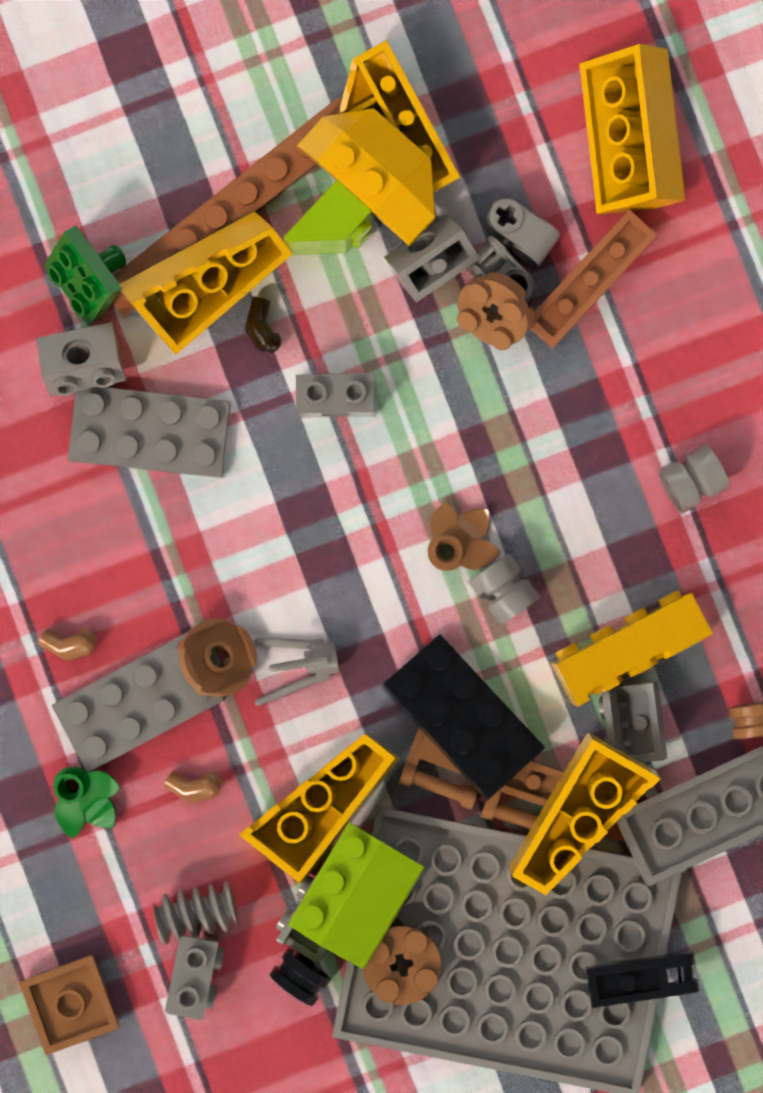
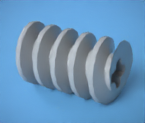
(195, 913)

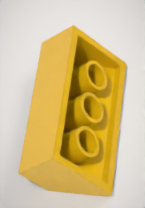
(632, 130)

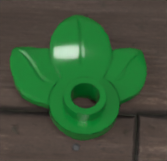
(87, 804)

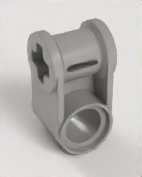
(525, 235)
(501, 263)

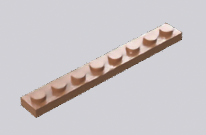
(241, 197)

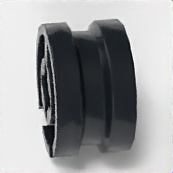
(300, 977)

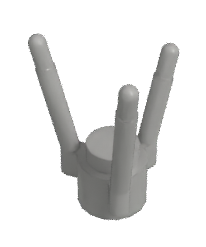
(318, 660)

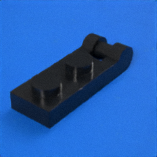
(641, 979)

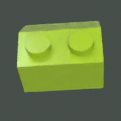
(331, 224)

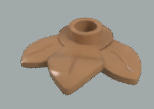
(465, 535)

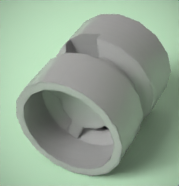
(696, 477)
(504, 589)

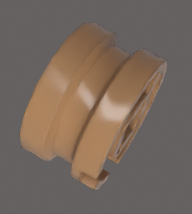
(747, 720)

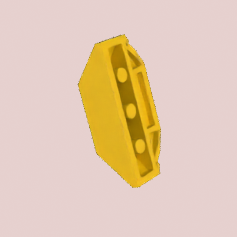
(381, 84)
(377, 167)

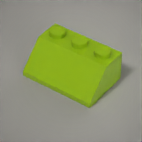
(356, 896)

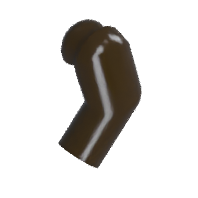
(258, 329)

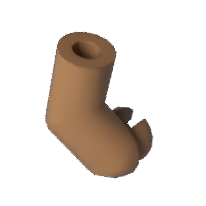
(70, 647)
(196, 790)

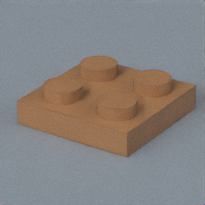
(69, 1004)

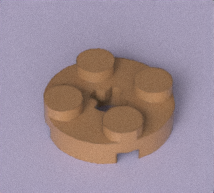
(482, 322)
(198, 668)
(421, 976)

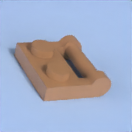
(426, 750)
(531, 784)

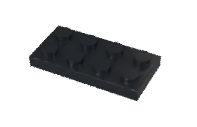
(463, 717)

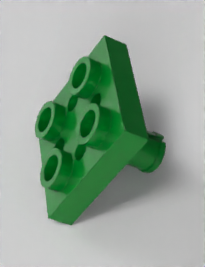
(85, 274)

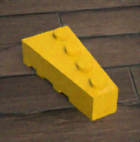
(205, 279)
(631, 647)
(584, 805)
(313, 816)

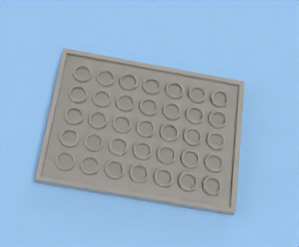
(515, 959)

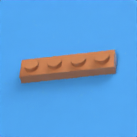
(591, 278)

